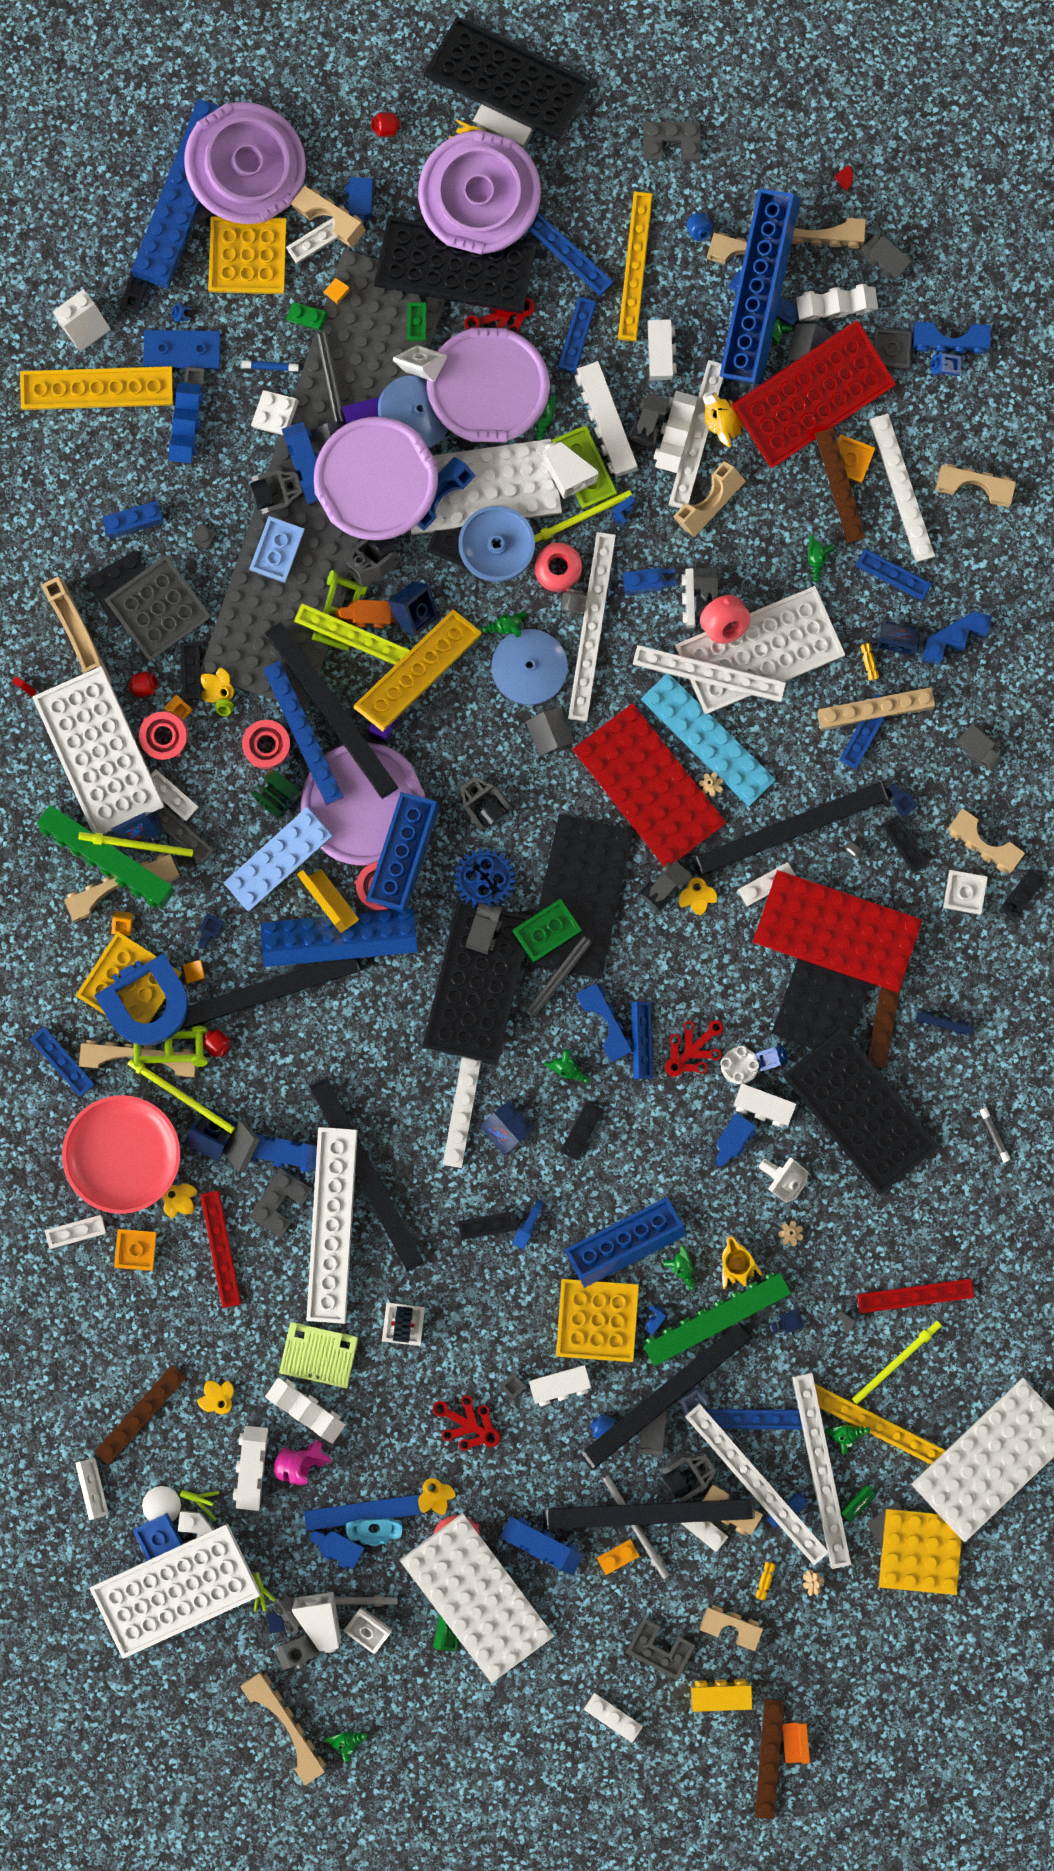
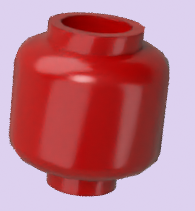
(385, 124)
(143, 684)
(216, 1043)

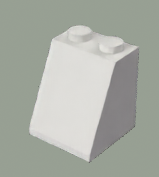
(81, 320)
(568, 469)
(319, 1620)

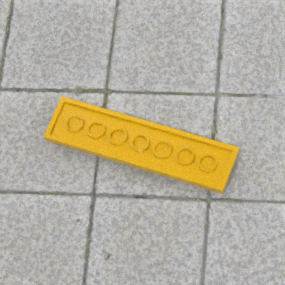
(96, 388)
(417, 670)

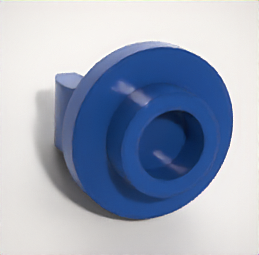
(178, 312)

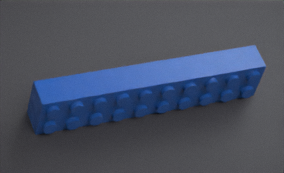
(172, 216)
(760, 286)

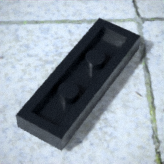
(190, 671)
(905, 844)
(582, 1130)
(487, 1225)

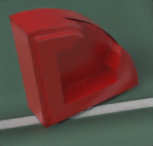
(845, 178)
(24, 686)

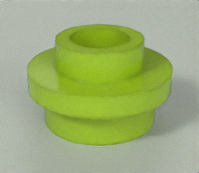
(224, 707)

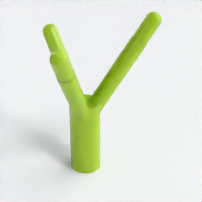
(198, 1498)
(257, 1578)

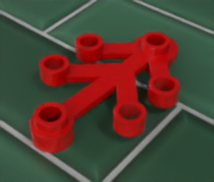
(503, 316)
(691, 1051)
(469, 1425)

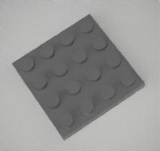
(157, 607)

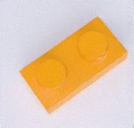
(618, 1556)

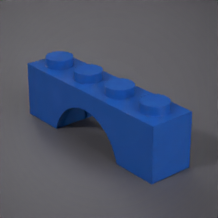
(928, 337)
(452, 477)
(593, 1000)

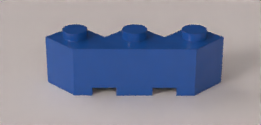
(185, 422)
(302, 456)
(955, 636)
(286, 1152)
(542, 1545)

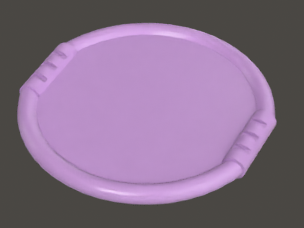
(245, 162)
(479, 192)
(489, 385)
(375, 478)
(361, 817)

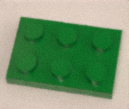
(547, 930)

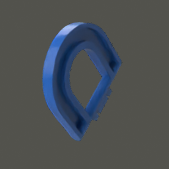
(167, 1024)

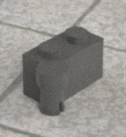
(885, 257)
(484, 928)
(654, 1437)

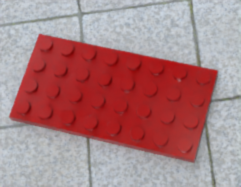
(813, 394)
(649, 786)
(837, 931)

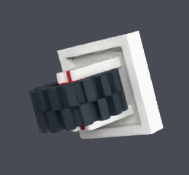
(403, 1324)

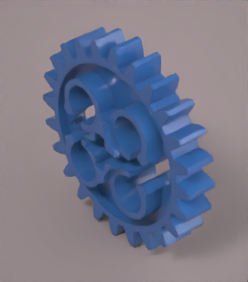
(498, 869)

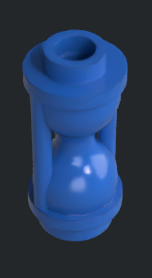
(795, 1502)

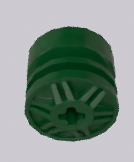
(276, 793)

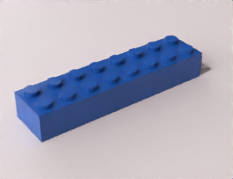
(320, 940)

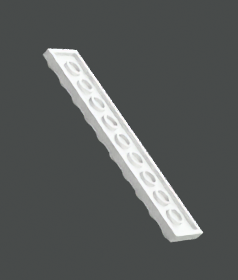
(332, 1225)

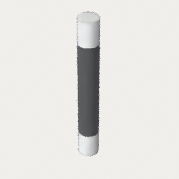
(995, 1135)

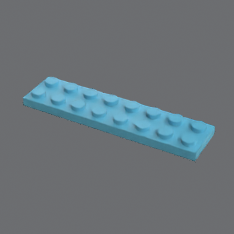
(707, 739)

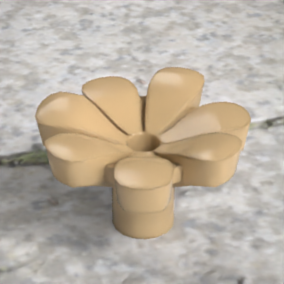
(714, 786)
(786, 1233)
(813, 1582)

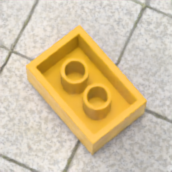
(721, 1695)

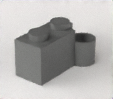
(980, 747)

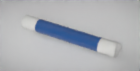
(270, 365)

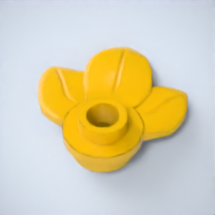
(214, 684)
(697, 899)
(180, 1201)
(215, 1395)
(437, 1499)

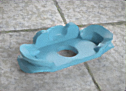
(388, 1529)

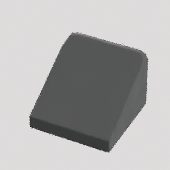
(846, 1321)

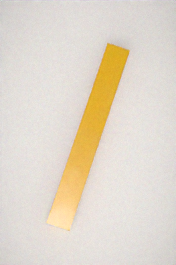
(635, 266)
(878, 1426)

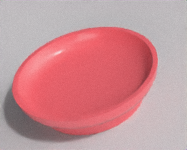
(121, 1154)

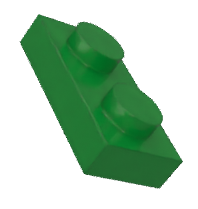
(306, 316)
(416, 322)

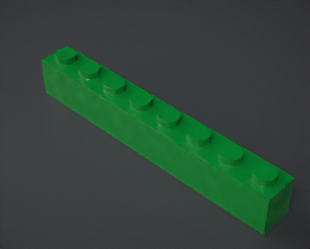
(107, 858)
(716, 1319)

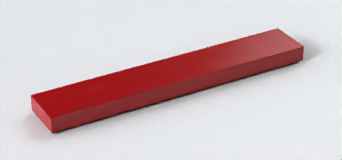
(220, 1249)
(915, 1296)

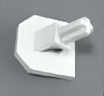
(787, 1180)

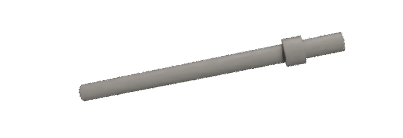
(655, 1560)
(377, 1600)

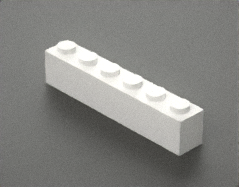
(606, 419)

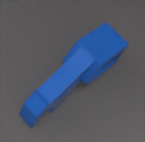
(527, 1227)

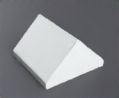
(421, 362)
(367, 1630)

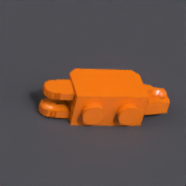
(366, 613)

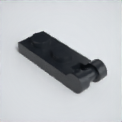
(136, 290)
(1022, 894)

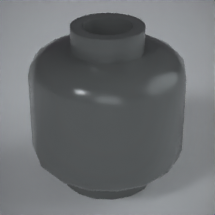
(573, 602)

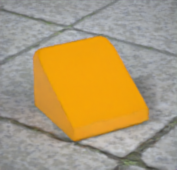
(337, 291)
(178, 707)
(122, 923)
(194, 971)

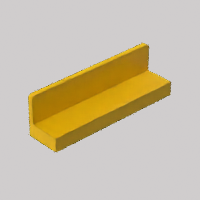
(329, 899)

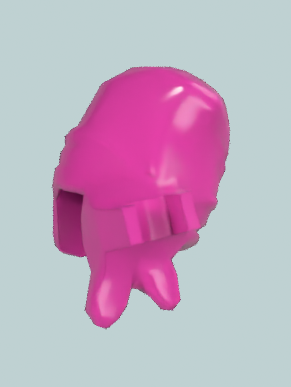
(295, 1465)

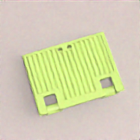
(318, 1355)

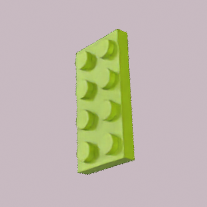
(583, 445)

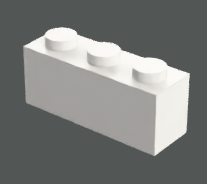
(498, 124)
(661, 349)
(764, 1105)
(560, 1385)

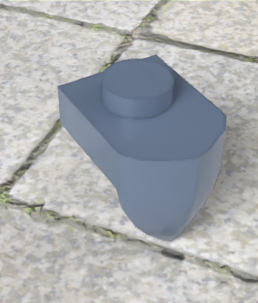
(692, 1399)

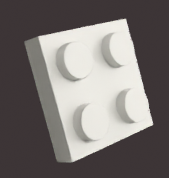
(274, 412)
(965, 892)

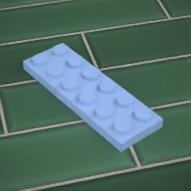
(278, 859)

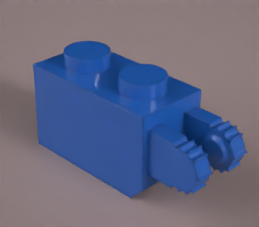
(360, 197)
(647, 580)
(733, 1138)
(338, 1547)

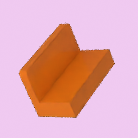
(796, 1742)

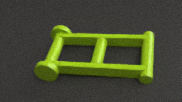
(333, 580)
(197, 1060)

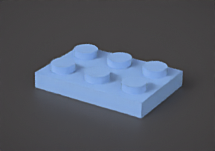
(277, 549)

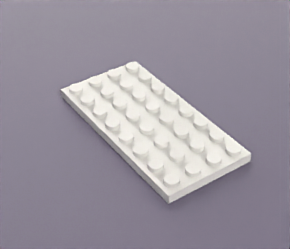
(504, 477)
(778, 645)
(98, 750)
(990, 1460)
(175, 1591)
(476, 1598)

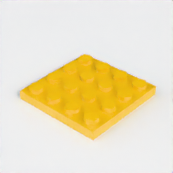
(247, 257)
(141, 997)
(597, 1321)
(919, 1553)

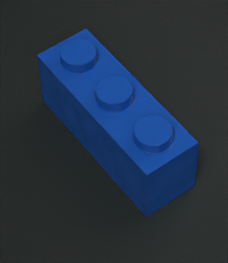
(133, 519)

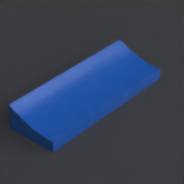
(403, 852)
(625, 1242)

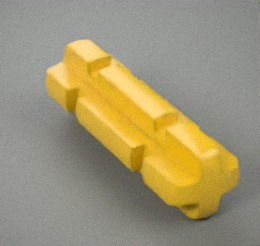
(869, 662)
(765, 1581)

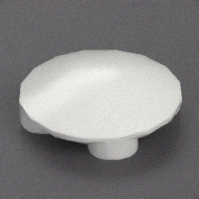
(739, 1065)
(161, 1501)

